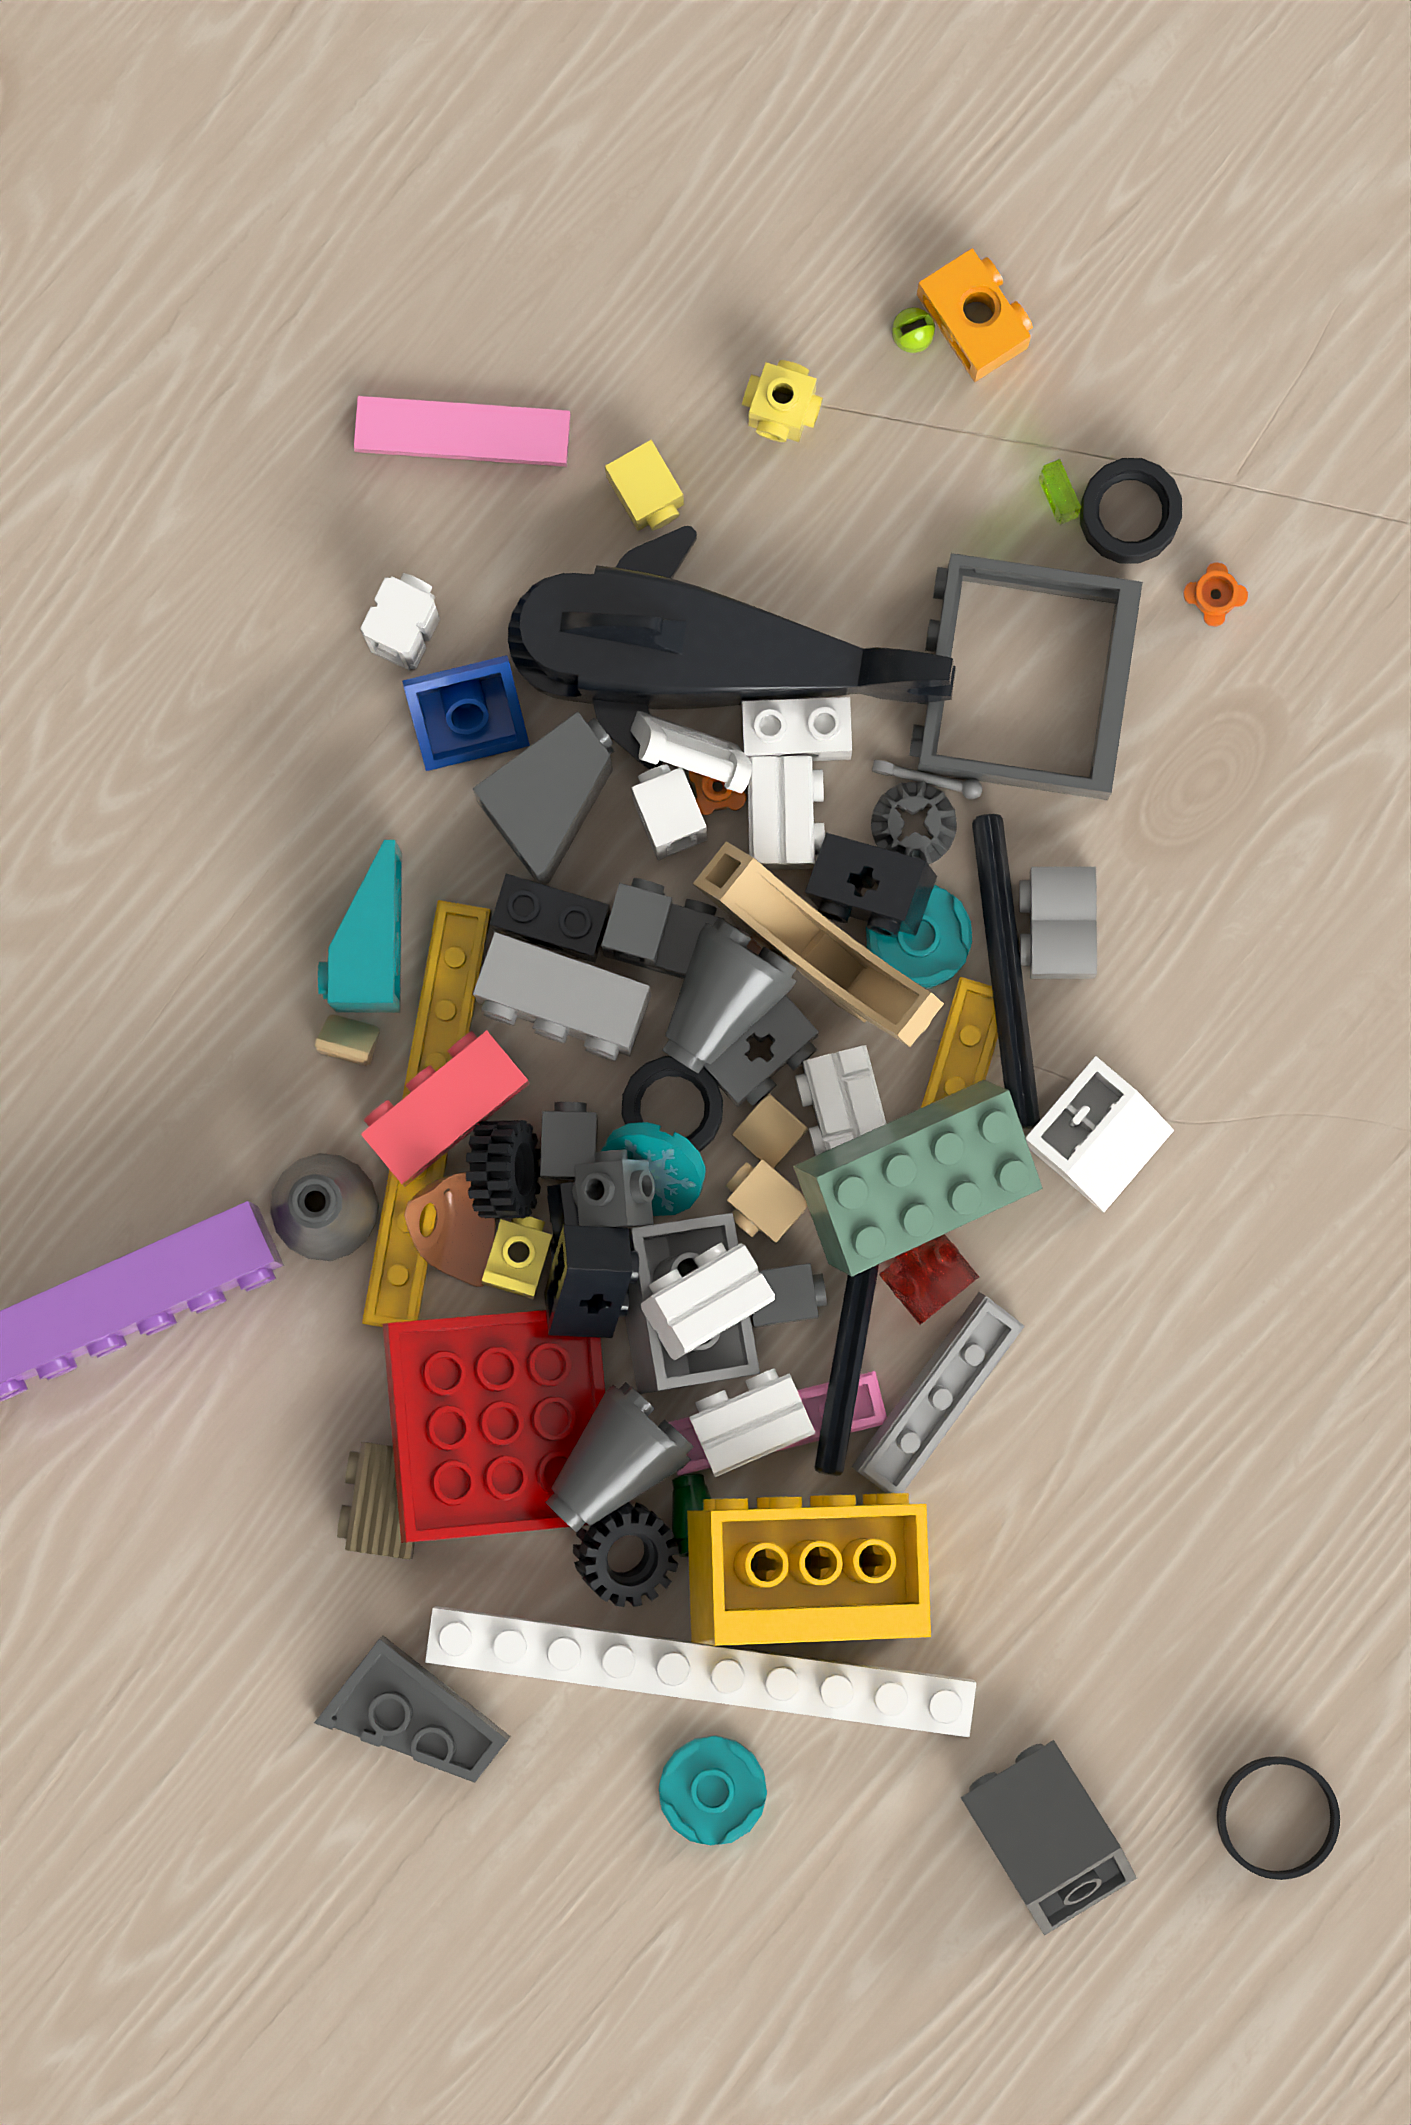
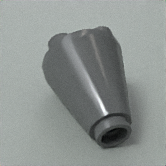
(723, 994)
(343, 1221)
(616, 1459)

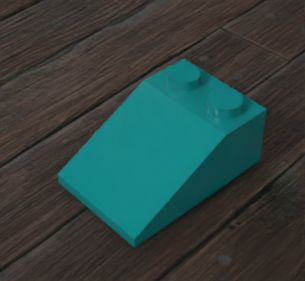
(366, 949)

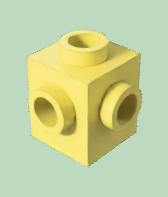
(780, 420)

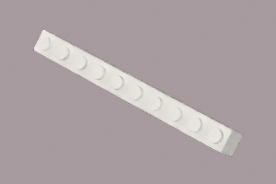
(701, 1671)

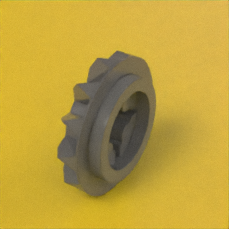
(912, 797)

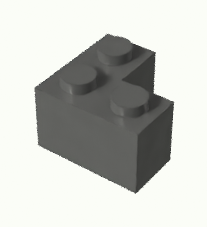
(652, 930)

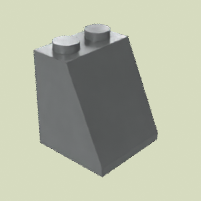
(548, 792)
(1048, 1836)

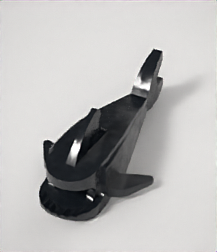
(654, 642)

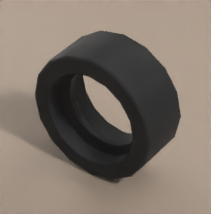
(1128, 551)
(669, 1066)

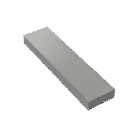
(938, 1395)

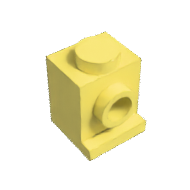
(512, 1276)

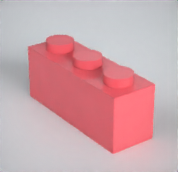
(443, 1106)

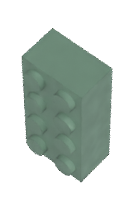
(918, 1177)

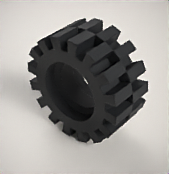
(503, 1169)
(646, 1574)

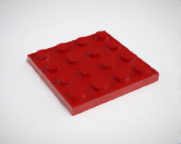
(485, 1420)

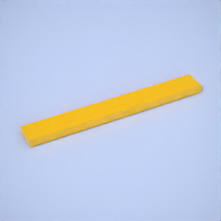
(441, 1021)

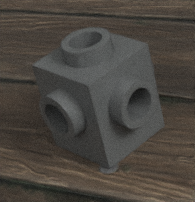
(614, 1191)

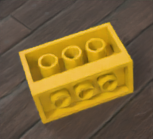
(817, 1604)

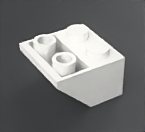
(1099, 1134)

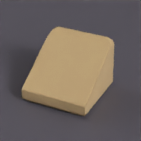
(348, 1040)
(770, 1131)

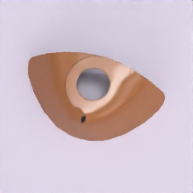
(460, 1237)

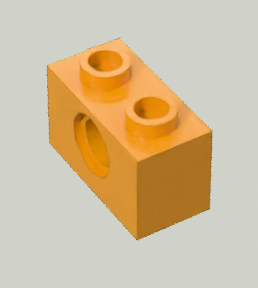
(977, 345)

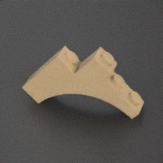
(816, 946)

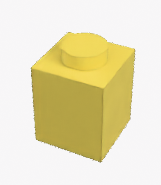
(645, 487)

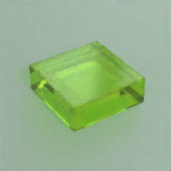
(1059, 492)

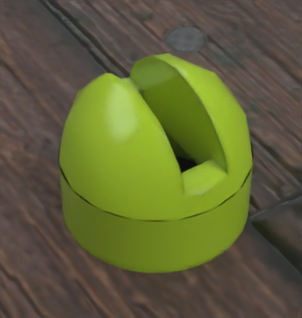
(917, 339)

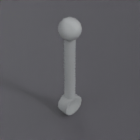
(970, 788)

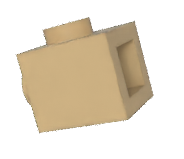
(764, 1201)

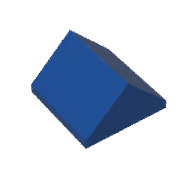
(466, 713)

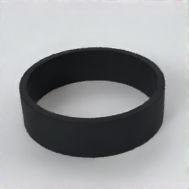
(1331, 1837)

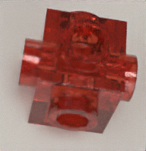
(928, 1277)

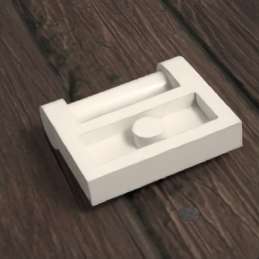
(691, 750)

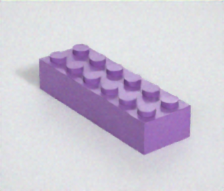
(133, 1295)

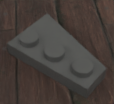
(411, 1711)

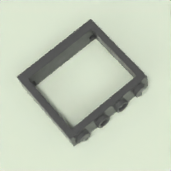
(940, 639)

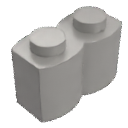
(1061, 922)

